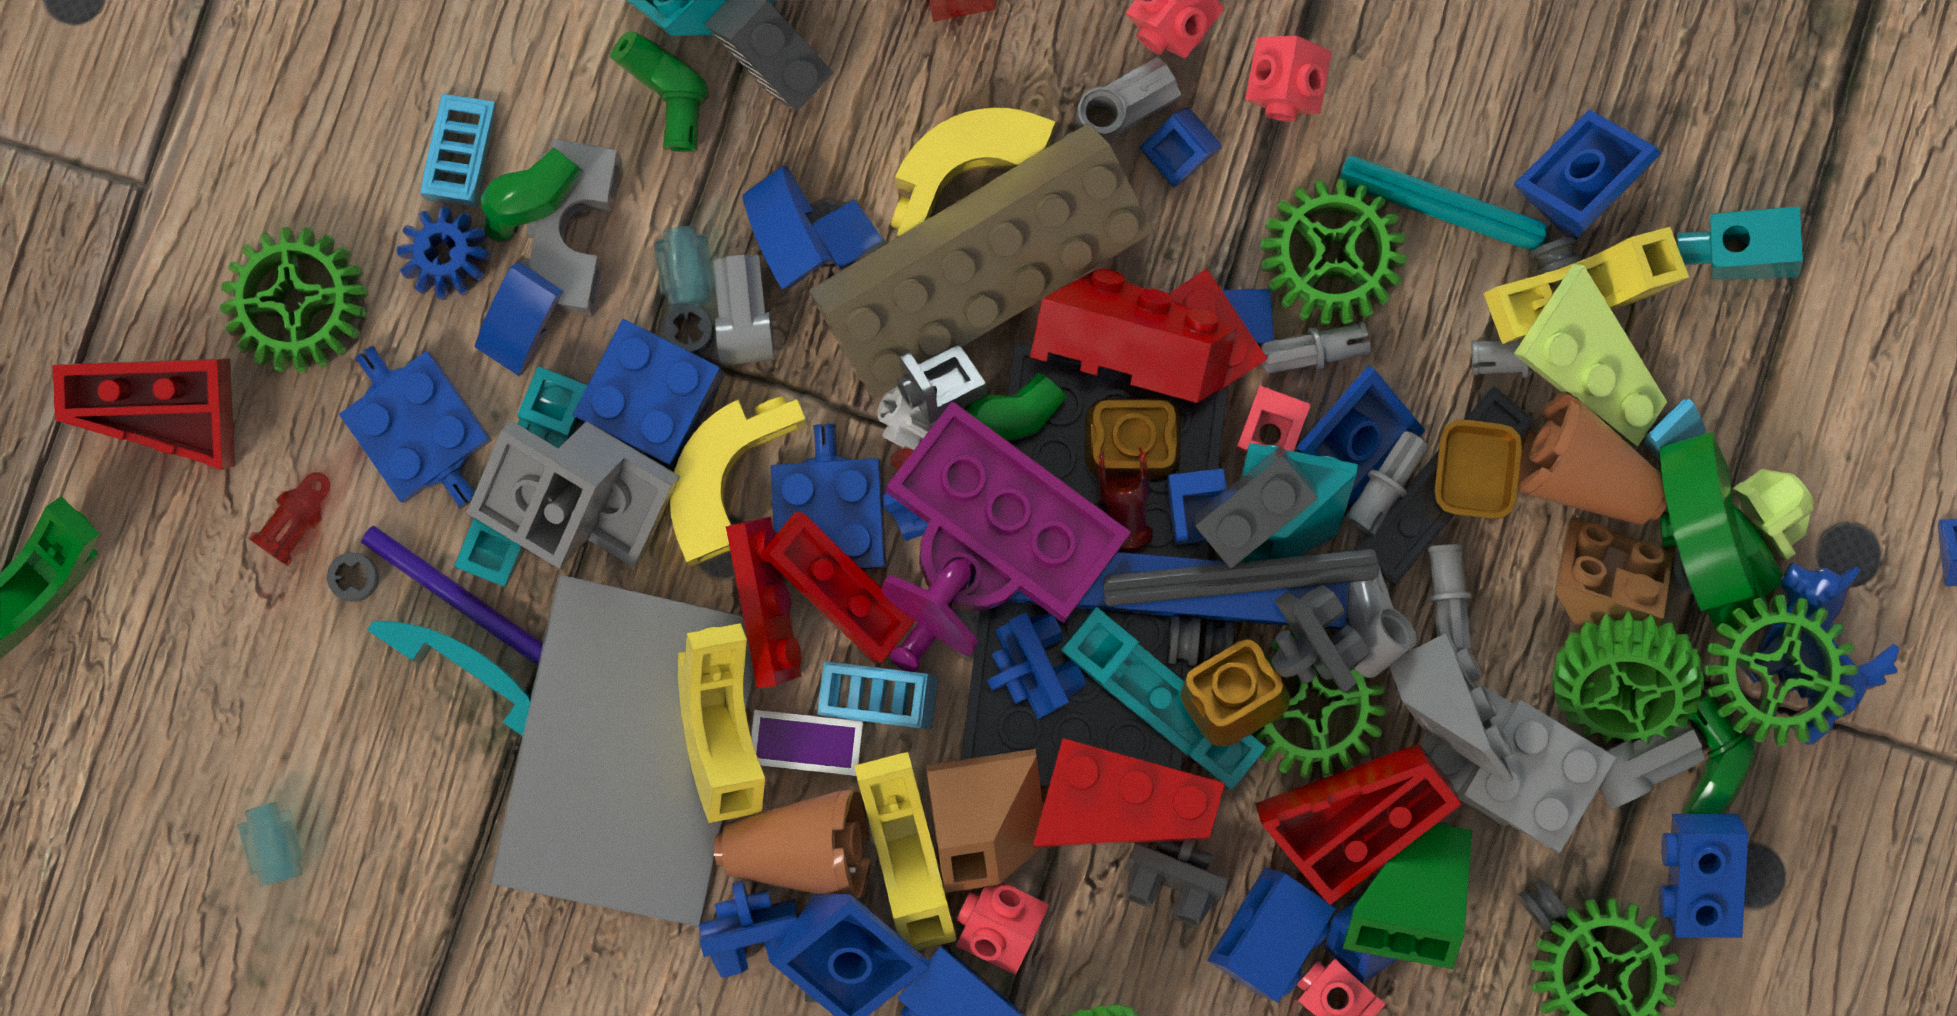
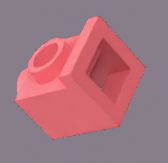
(1273, 410)
(1322, 978)

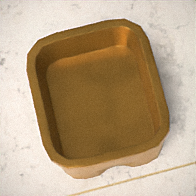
(1129, 423)
(1478, 469)
(1234, 694)

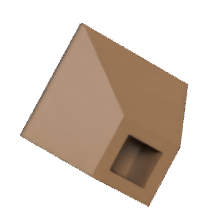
(1611, 575)
(985, 817)

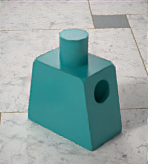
(1770, 238)

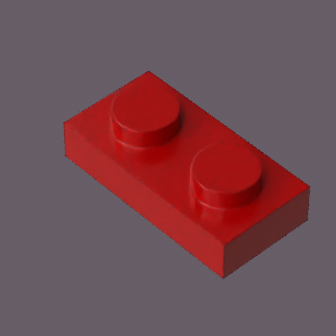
(1205, 294)

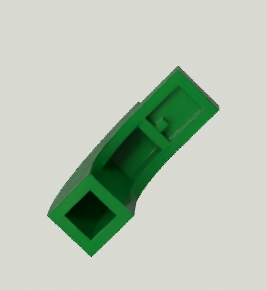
(1707, 529)
(44, 571)

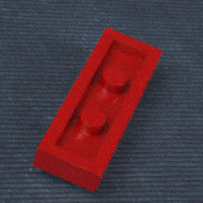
(837, 587)
(764, 604)

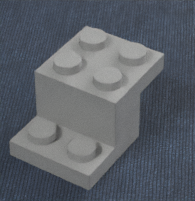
(572, 494)
(1551, 772)

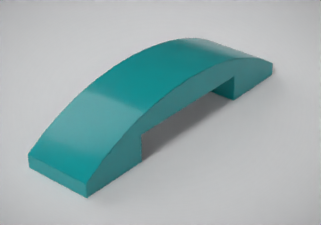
(547, 414)
(416, 643)
(1153, 695)

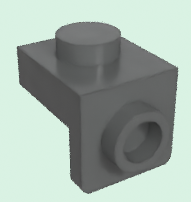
(939, 382)

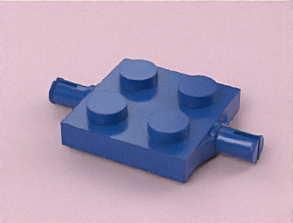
(415, 427)
(838, 496)

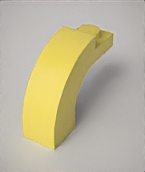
(963, 143)
(1621, 273)
(704, 467)
(717, 724)
(905, 851)

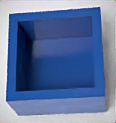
(649, 393)

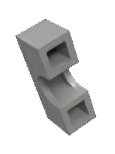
(551, 258)

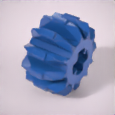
(424, 251)

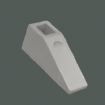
(1445, 701)

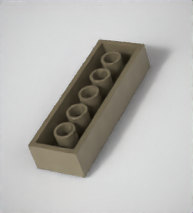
(983, 258)

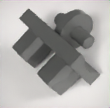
(1330, 656)
(1196, 887)

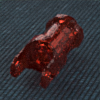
(1126, 501)
(303, 508)

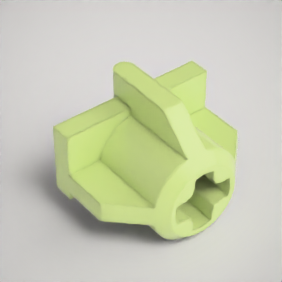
(1777, 507)

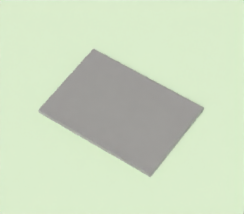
(603, 765)

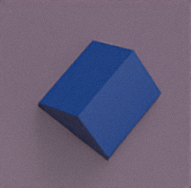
(1585, 173)
(1362, 428)
(846, 956)

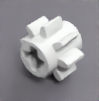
(904, 424)

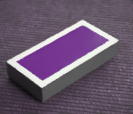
(807, 742)

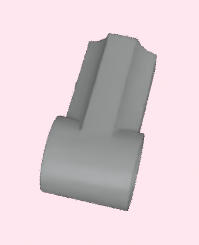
(1130, 98)
(743, 324)
(1379, 624)
(1644, 764)

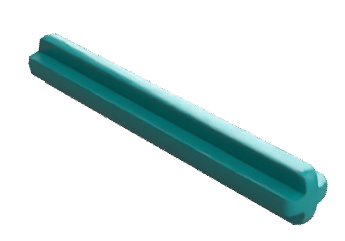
(1444, 204)

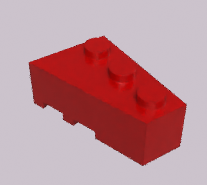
(1136, 333)
(158, 404)
(1123, 799)
(1358, 817)

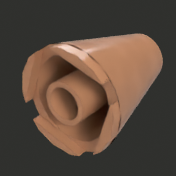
(1588, 466)
(801, 845)

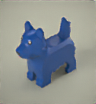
(1828, 591)

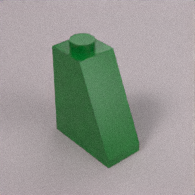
(1417, 901)

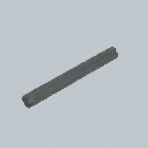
(1241, 578)

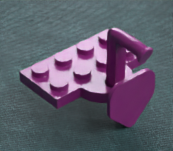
(1003, 521)

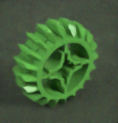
(1315, 235)
(271, 300)
(1788, 644)
(1628, 679)
(1322, 752)
(1590, 949)

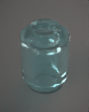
(684, 266)
(271, 844)

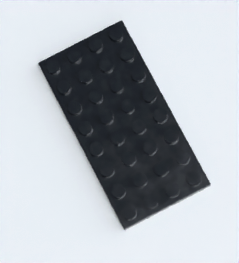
(1093, 714)

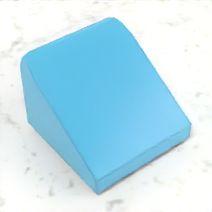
(1677, 425)

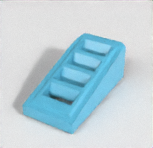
(454, 193)
(923, 700)

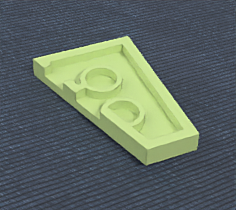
(1589, 356)

